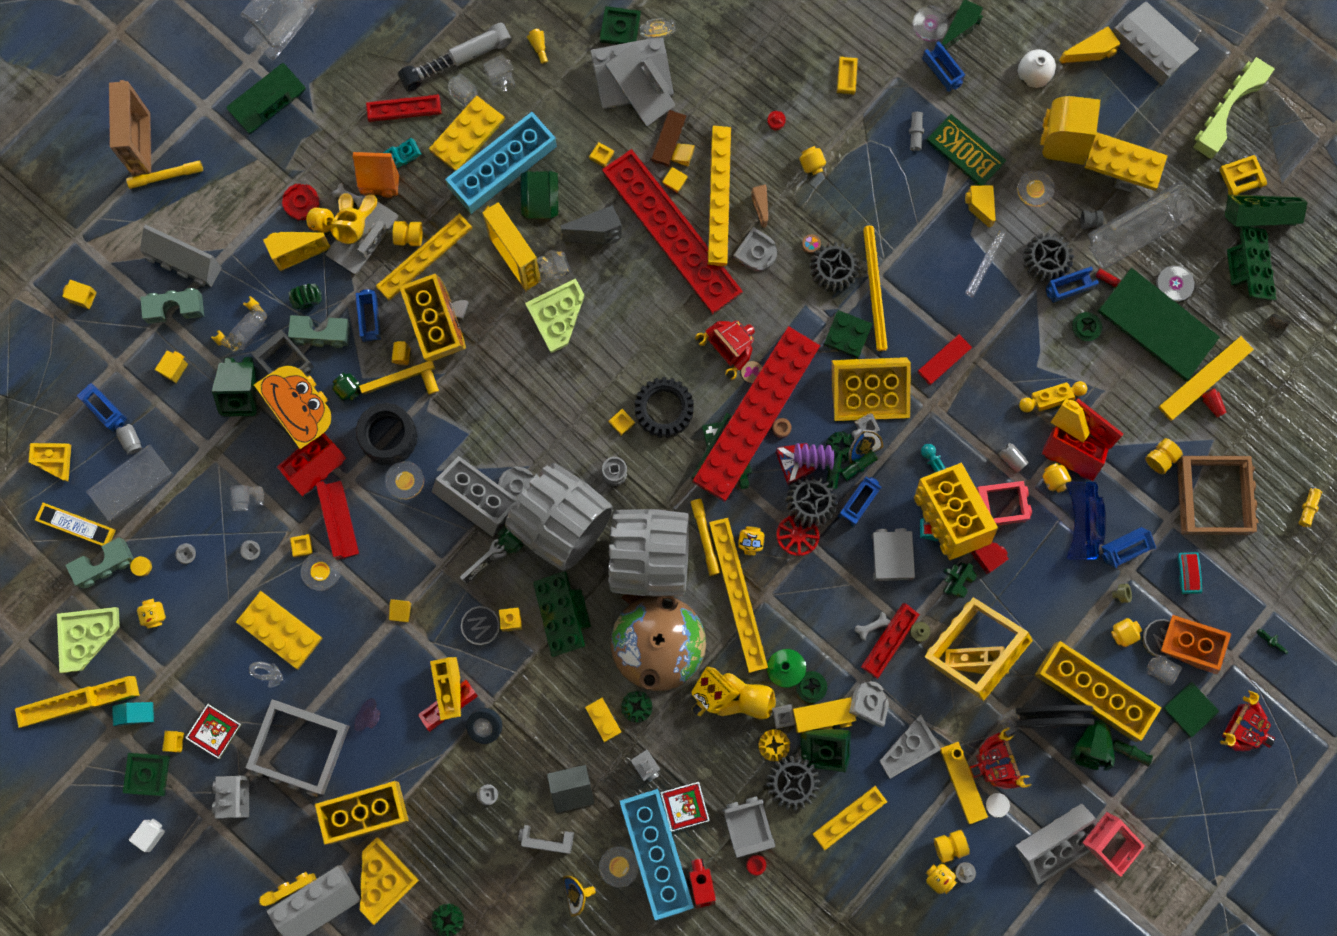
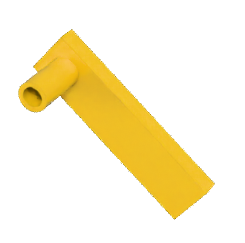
(424, 369)
(963, 783)

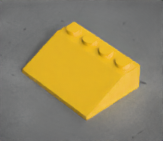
(871, 387)

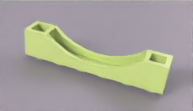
(1215, 134)

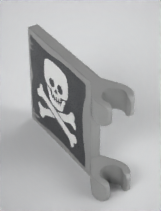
(483, 562)

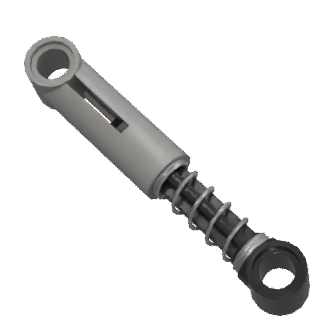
(495, 37)

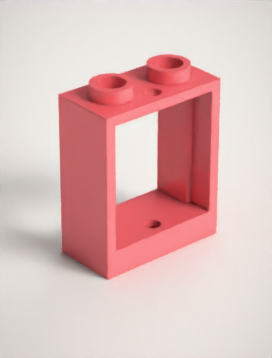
(1023, 493)
(1102, 835)

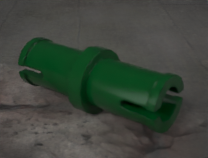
(859, 465)
(834, 473)
(1132, 752)

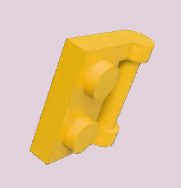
(1241, 170)

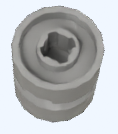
(614, 471)

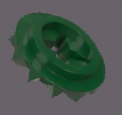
(1087, 318)
(836, 438)
(818, 693)
(627, 708)
(450, 929)

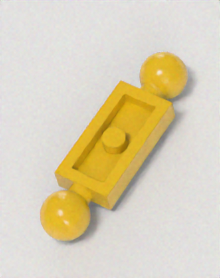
(1052, 396)

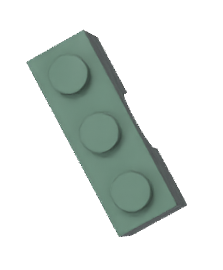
(156, 306)
(334, 334)
(116, 557)

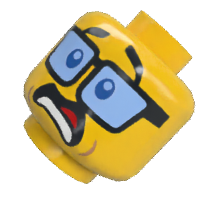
(751, 540)

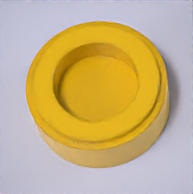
(141, 566)

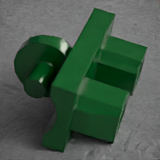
(956, 578)

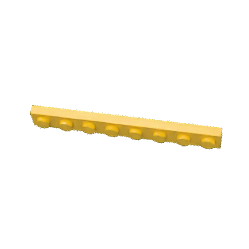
(719, 196)
(738, 595)

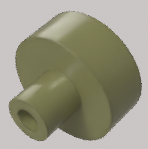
(1123, 593)
(915, 632)

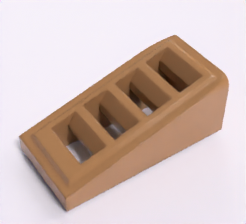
(759, 198)

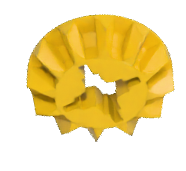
(769, 753)

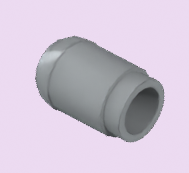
(129, 439)
(1013, 457)

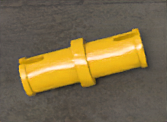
(1310, 507)

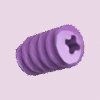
(813, 456)

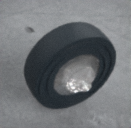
(484, 725)

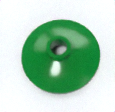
(791, 676)

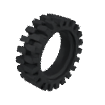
(667, 386)

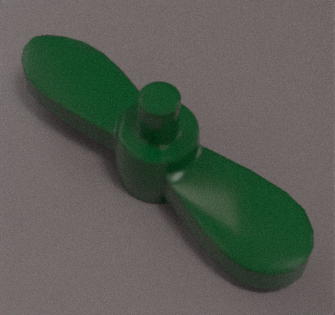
(1271, 641)

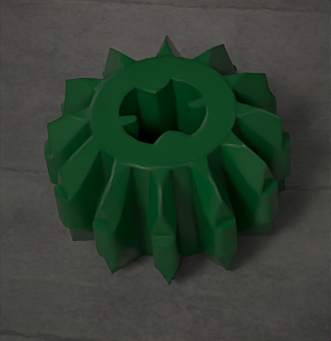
(305, 296)

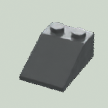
(595, 228)

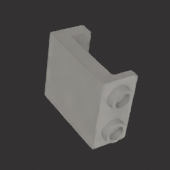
(893, 555)
(748, 827)
(565, 847)

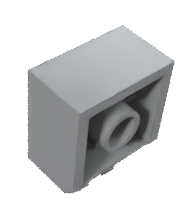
(231, 797)

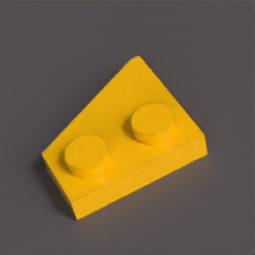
(52, 458)

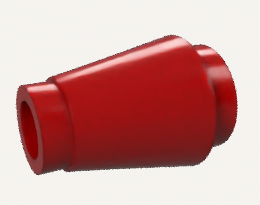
(1214, 402)

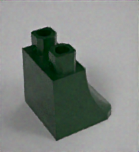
(235, 388)

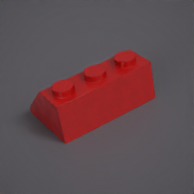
(1075, 455)
(311, 463)

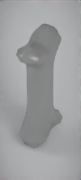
(340, 190)
(864, 630)

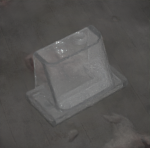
(274, 23)

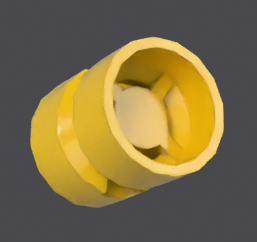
(407, 233)
(1166, 453)
(951, 846)

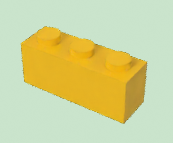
(824, 716)

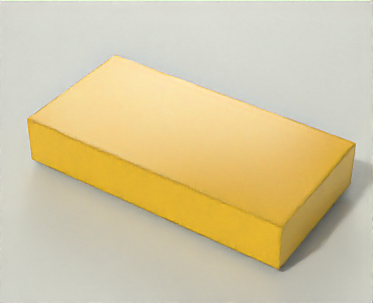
(847, 75)

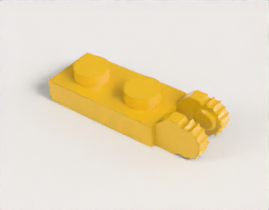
(287, 889)

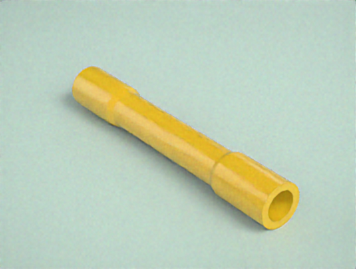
(144, 179)
(711, 559)

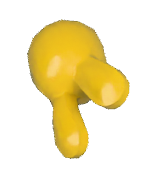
(349, 222)
(753, 700)

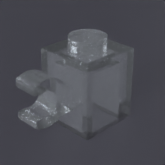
(499, 71)
(554, 265)
(1163, 670)

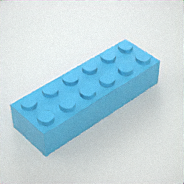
(501, 162)
(656, 854)

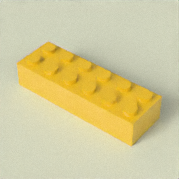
(1093, 686)

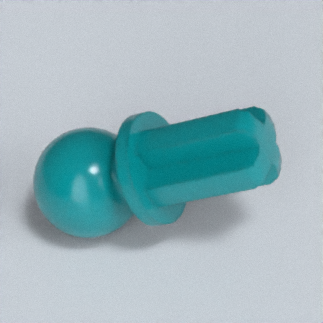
(928, 451)

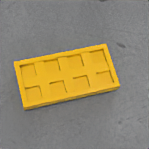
(467, 133)
(1126, 161)
(279, 630)

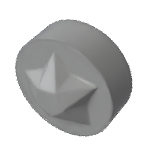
(250, 550)
(185, 553)
(487, 794)
(965, 872)

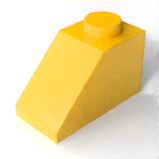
(981, 203)
(1072, 420)

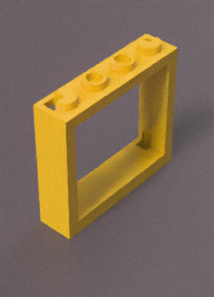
(511, 246)
(999, 667)

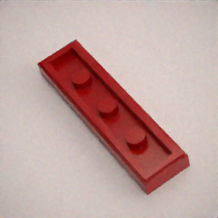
(403, 108)
(890, 640)

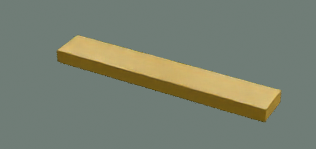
(424, 256)
(1205, 378)

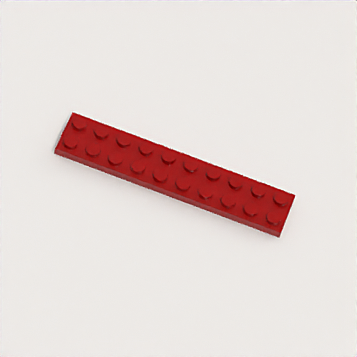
(671, 231)
(756, 414)

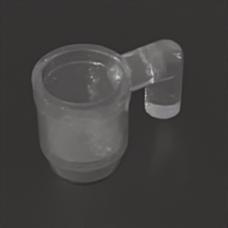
(240, 496)

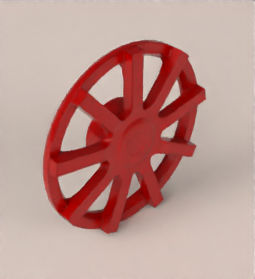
(797, 536)

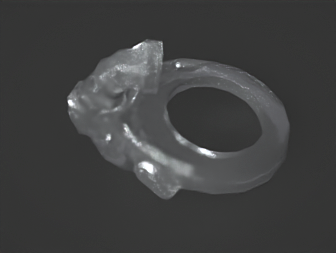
(274, 673)

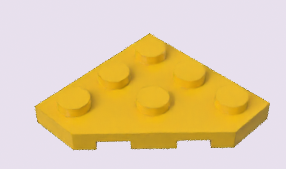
(382, 880)

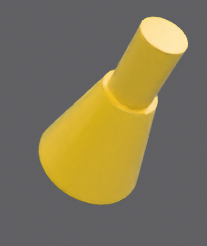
(537, 40)

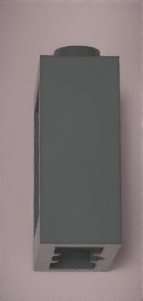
(273, 345)

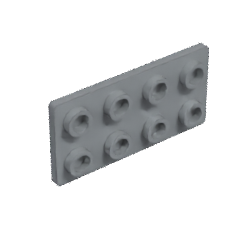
(641, 84)
(355, 255)

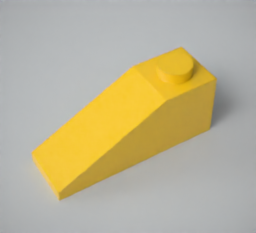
(1094, 48)
(973, 659)
(447, 687)

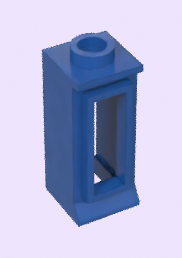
(948, 62)
(1051, 288)
(367, 297)
(115, 421)
(851, 516)
(1110, 550)

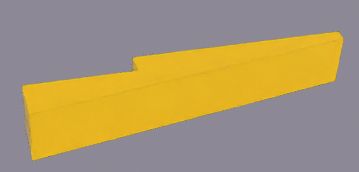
(77, 701)

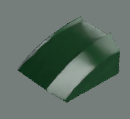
(539, 194)
(826, 749)

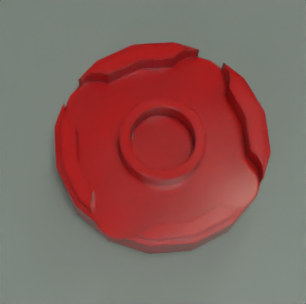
(300, 200)

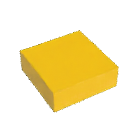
(601, 154)
(675, 180)
(621, 422)
(301, 545)

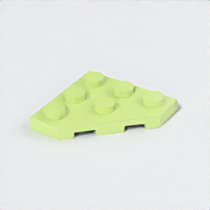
(557, 313)
(83, 636)

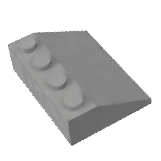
(1154, 42)
(608, 89)

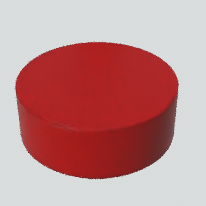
(756, 865)

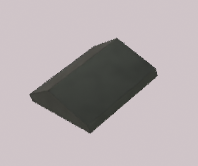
(570, 788)

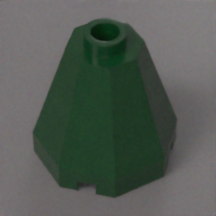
(1094, 747)

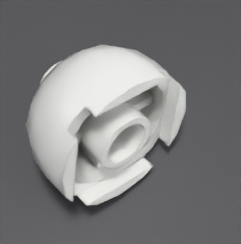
(1037, 68)

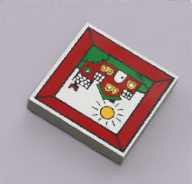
(213, 731)
(684, 806)

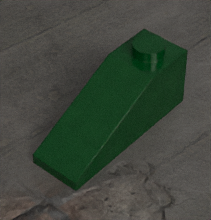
(963, 23)

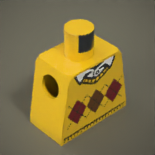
(712, 692)

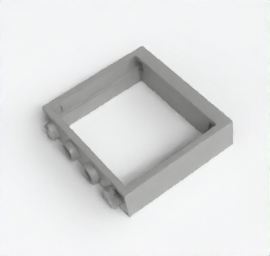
(292, 782)

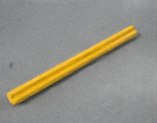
(875, 288)

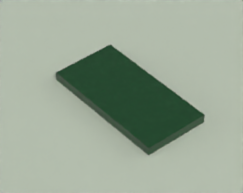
(1158, 324)

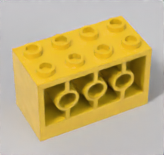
(955, 511)

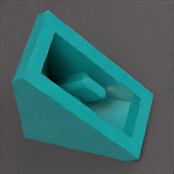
(133, 713)

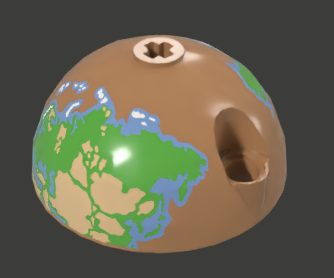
(671, 661)

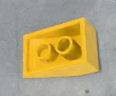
(294, 247)

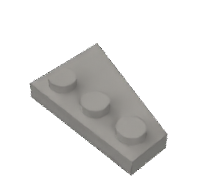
(909, 749)

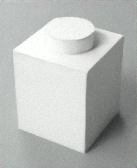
(147, 835)

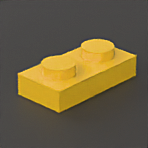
(603, 719)

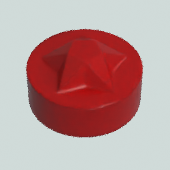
(776, 120)

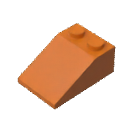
(376, 174)
(1196, 644)

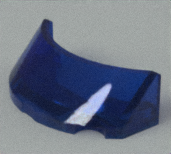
(1088, 520)

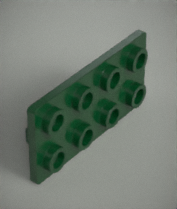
(266, 98)
(1252, 263)
(562, 613)

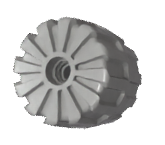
(558, 516)
(649, 552)

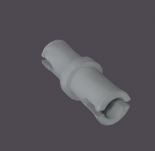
(916, 131)

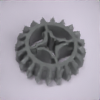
(1052, 263)
(827, 264)
(824, 497)
(806, 772)

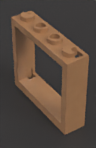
(129, 128)
(1248, 488)

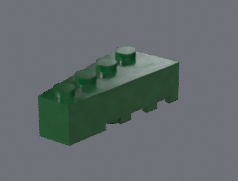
(1265, 210)

